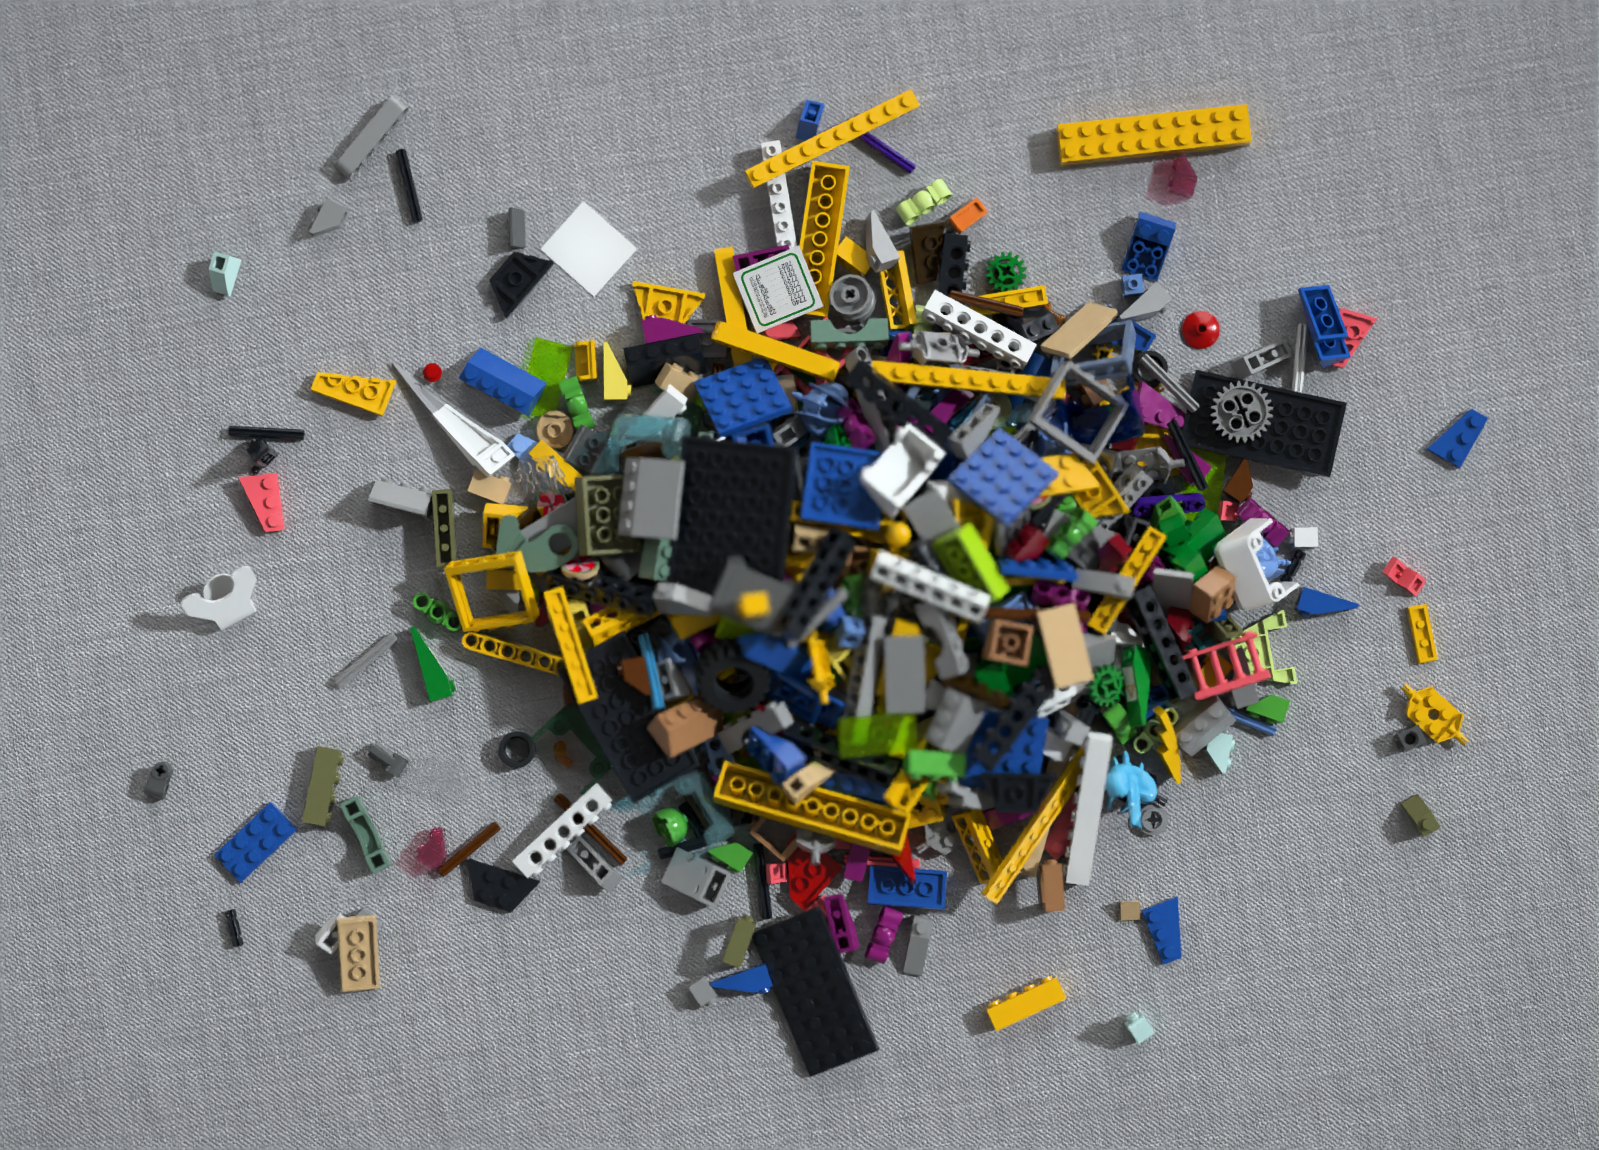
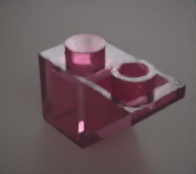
(1183, 179)
(435, 850)

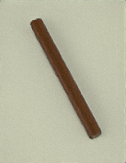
(1024, 613)

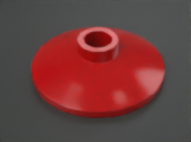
(1199, 339)

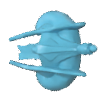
(1134, 782)

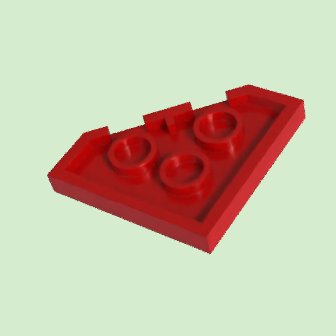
(809, 880)

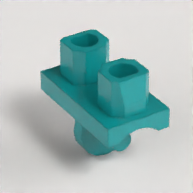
(1206, 643)

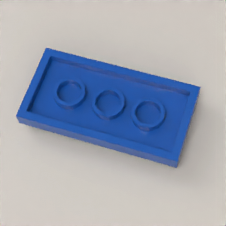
(255, 842)
(892, 888)

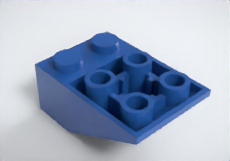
(1148, 246)
(775, 755)

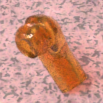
(1060, 318)
(560, 754)

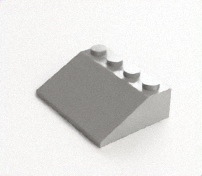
(651, 498)

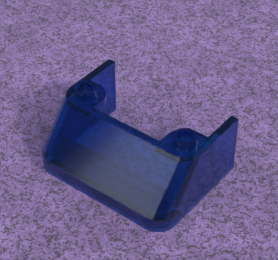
(1086, 423)

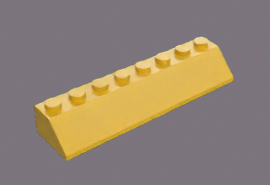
(823, 226)

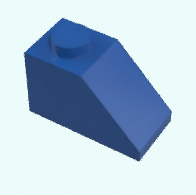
(809, 120)

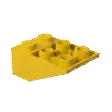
(491, 520)

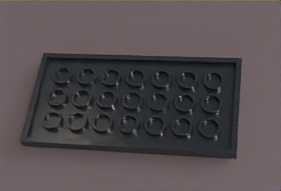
(1300, 434)
(621, 723)
(815, 991)

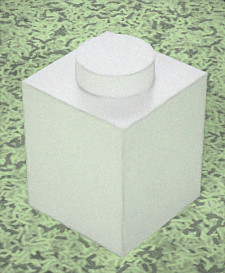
(1304, 537)

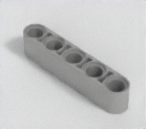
(371, 137)

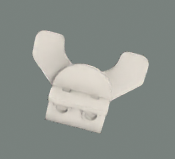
(224, 599)

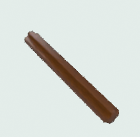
(593, 832)

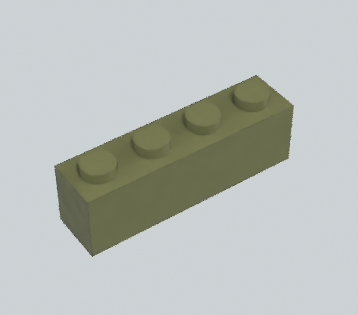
(444, 527)
(322, 786)

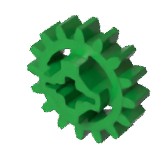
(1011, 277)
(1099, 692)

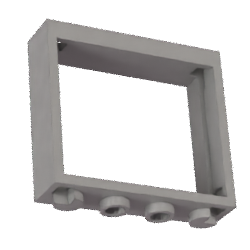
(1062, 439)

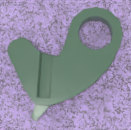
(536, 553)

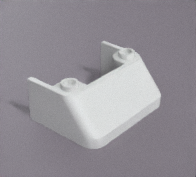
(1238, 557)

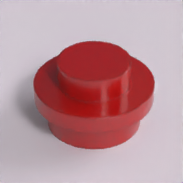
(432, 372)

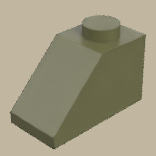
(1420, 816)

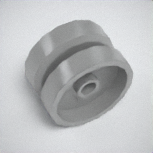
(852, 298)

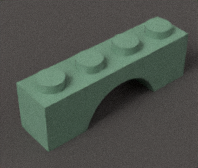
(825, 335)
(367, 834)

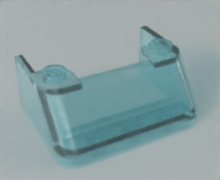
(645, 428)
(697, 784)

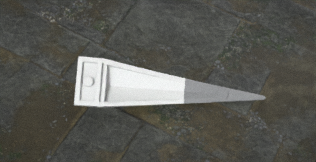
(474, 442)

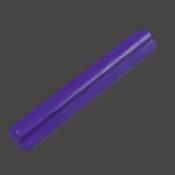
(887, 152)

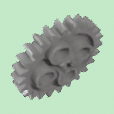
(1225, 417)

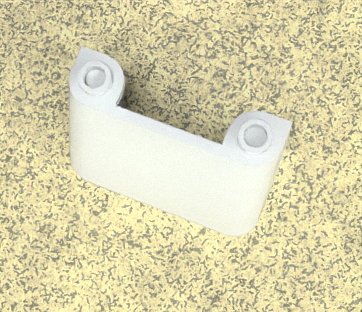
(901, 470)

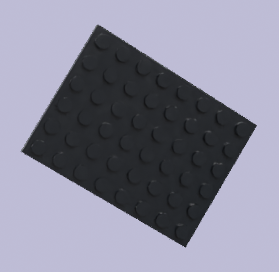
(732, 505)

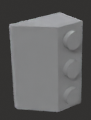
(401, 497)
(956, 721)
(1202, 724)

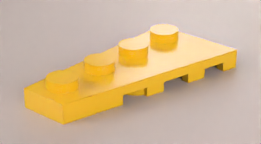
(363, 393)

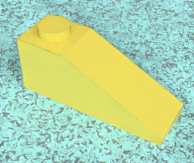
(615, 382)

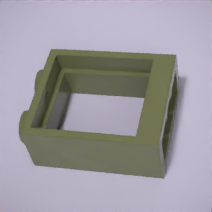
(739, 941)

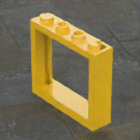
(493, 622)

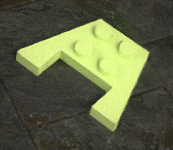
(1263, 649)

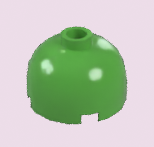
(671, 825)

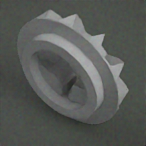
(1160, 825)

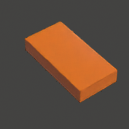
(967, 216)

